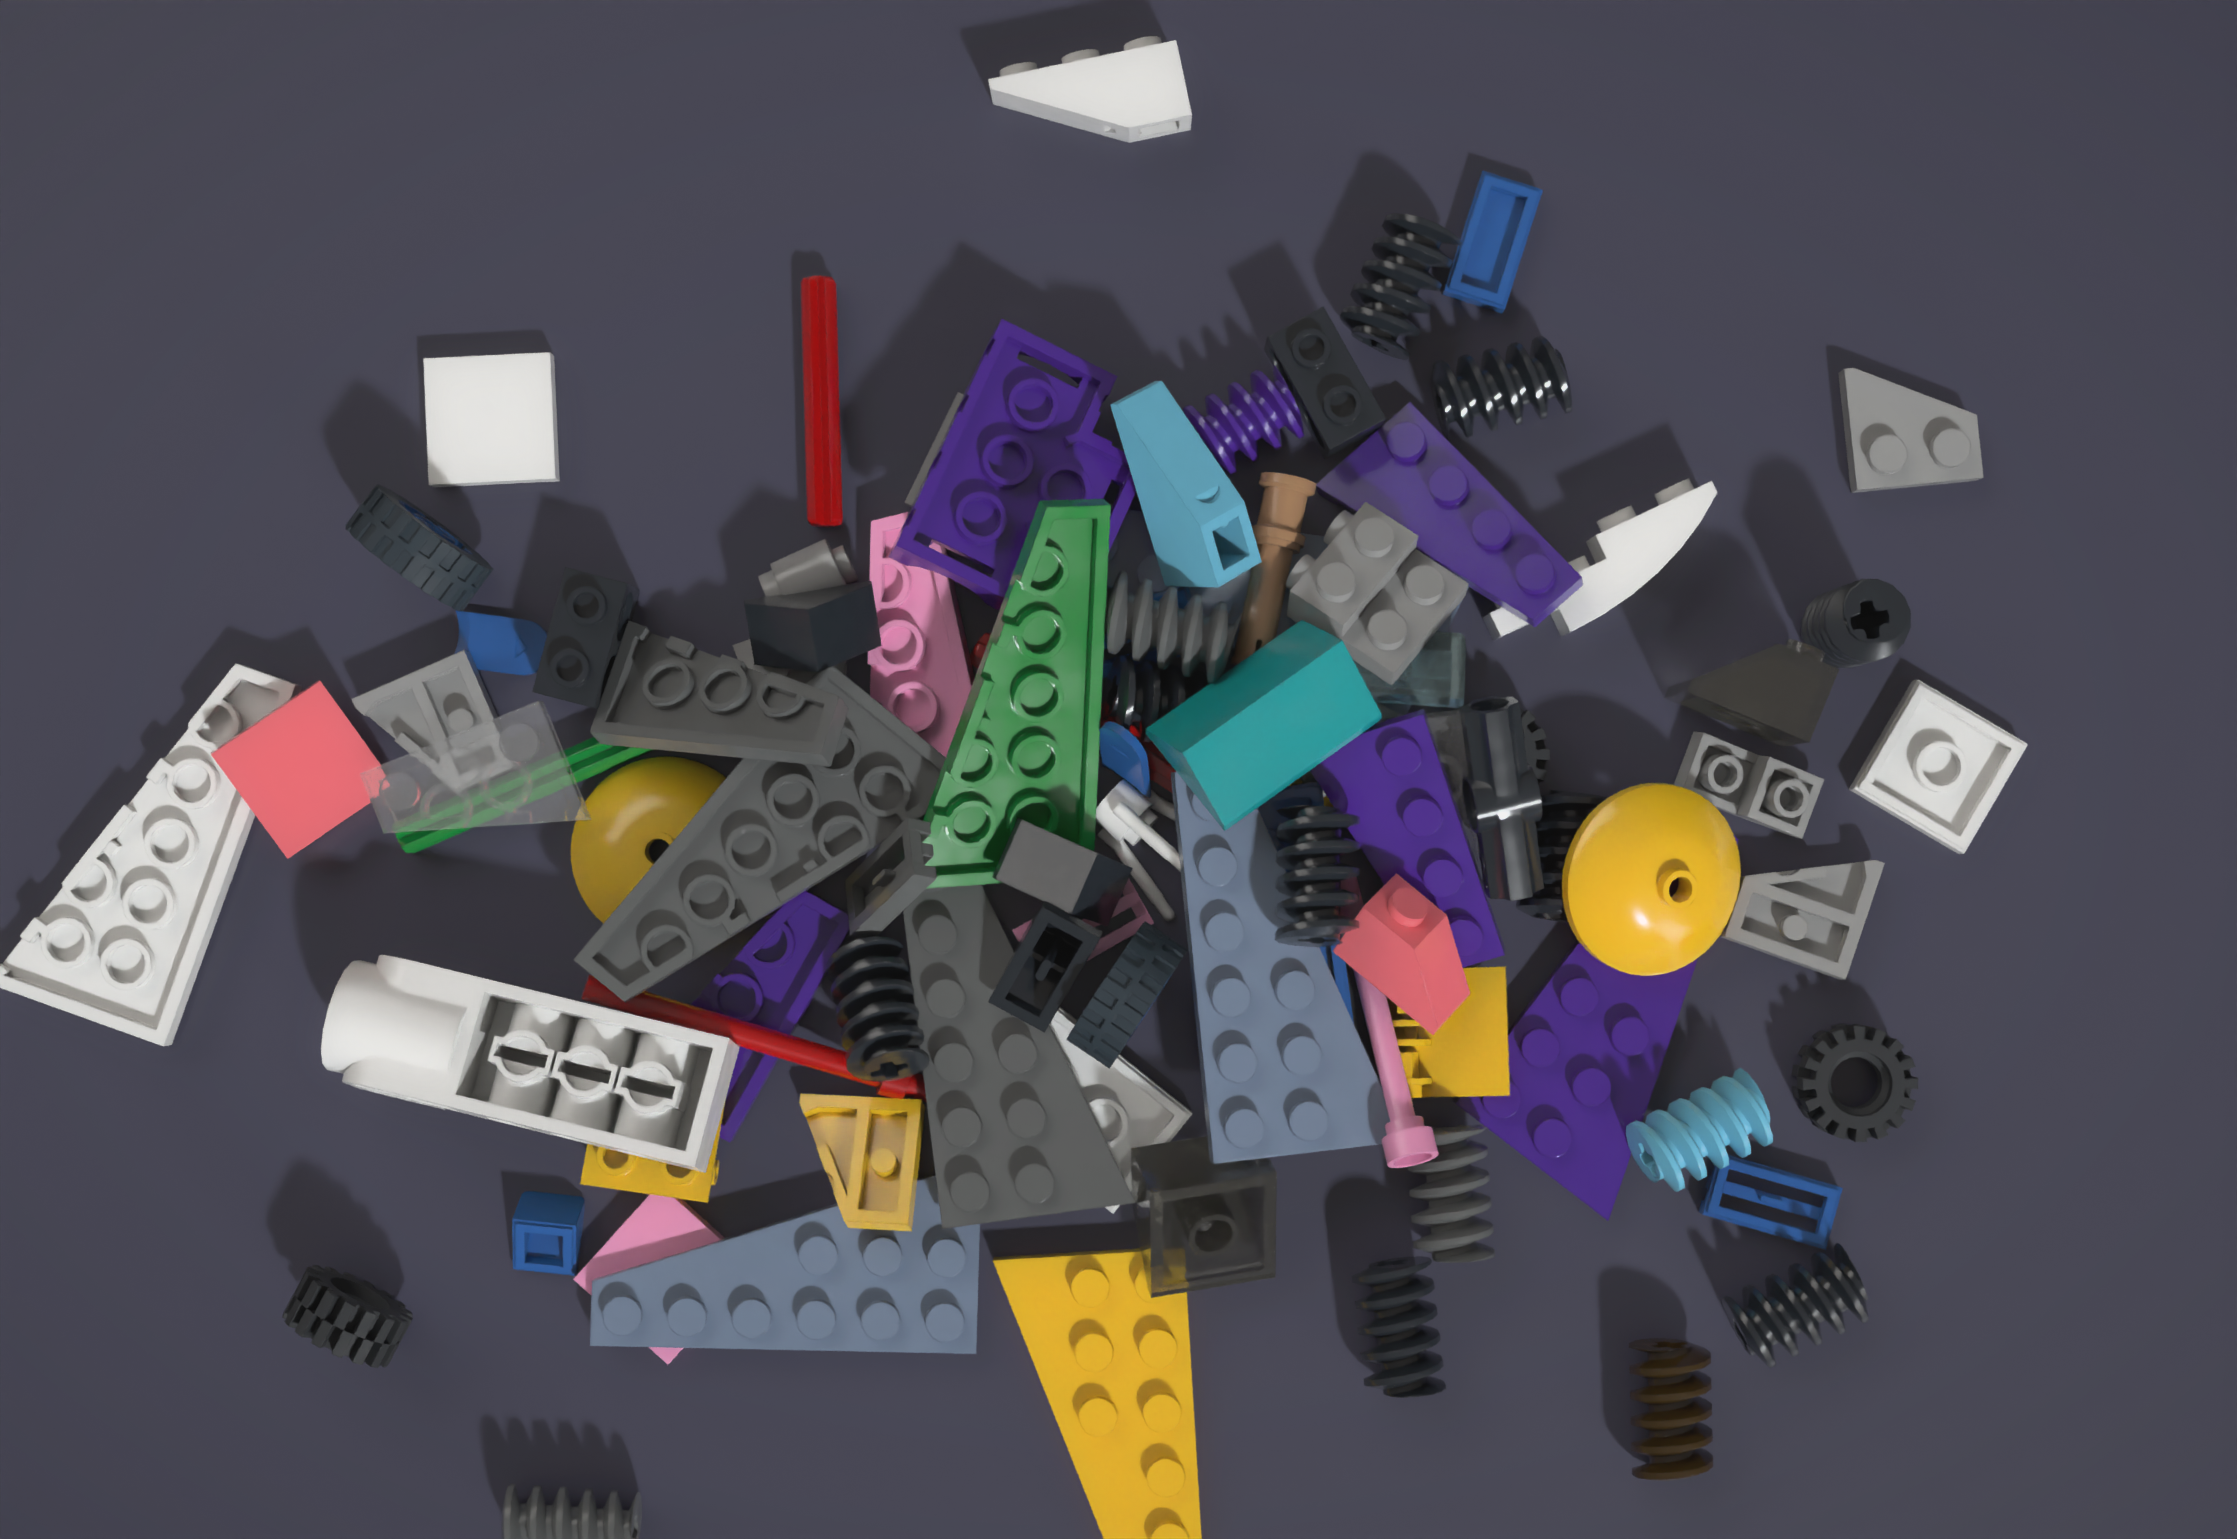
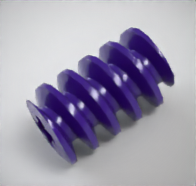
(1247, 418)

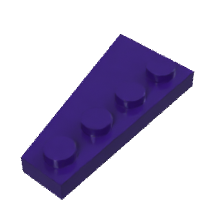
(1456, 513)
(1413, 824)
(773, 987)

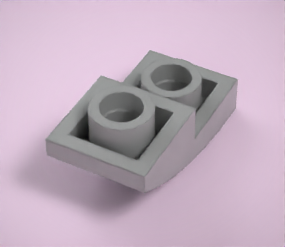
(1749, 784)

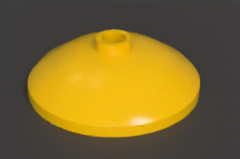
(628, 814)
(1622, 875)

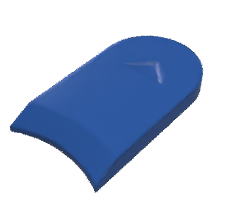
(501, 642)
(1125, 756)

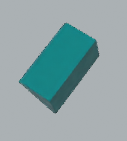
(1266, 722)

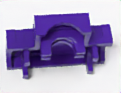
(1006, 449)

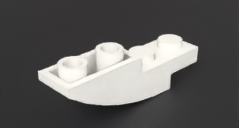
(1626, 557)

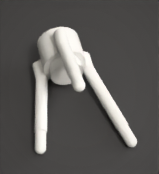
(1128, 816)

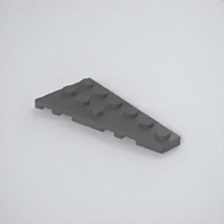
(766, 841)
(998, 1092)

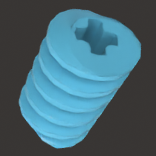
(1701, 1129)

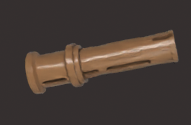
(1277, 541)

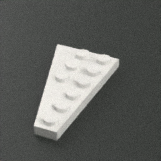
(149, 890)

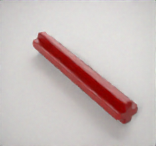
(821, 401)

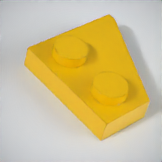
(869, 1155)

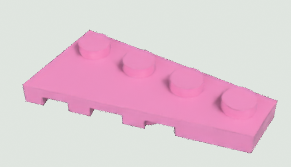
(924, 655)

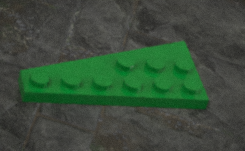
(1034, 705)

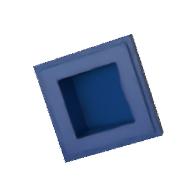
(547, 1232)

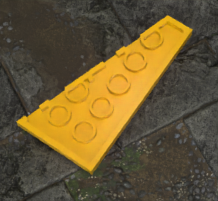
(1115, 1384)

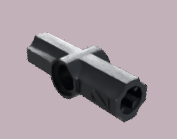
(1501, 797)

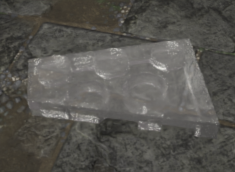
(480, 778)

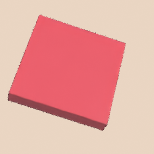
(299, 768)

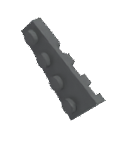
(694, 702)

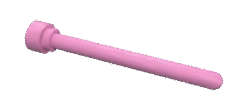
(1407, 1137)

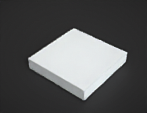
(491, 419)
(1938, 766)

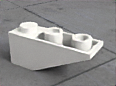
(1114, 95)

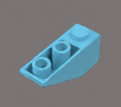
(1185, 495)

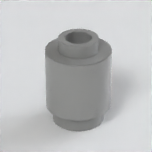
(809, 570)

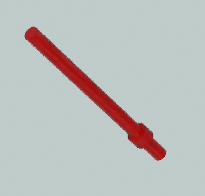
(748, 1036)

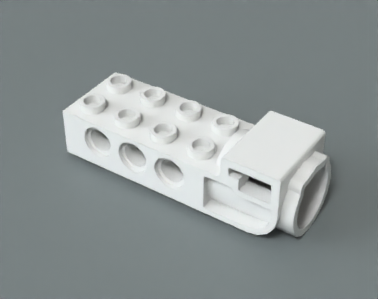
(529, 1059)

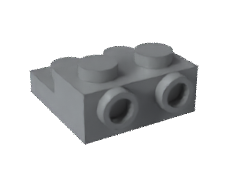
(1374, 591)

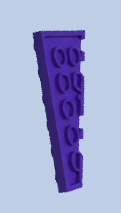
(1584, 1070)

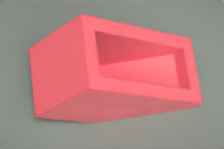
(1407, 953)

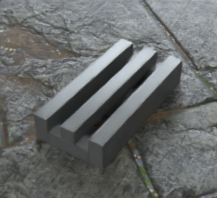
(889, 878)

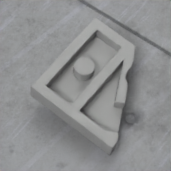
(1904, 436)
(430, 702)
(1806, 914)

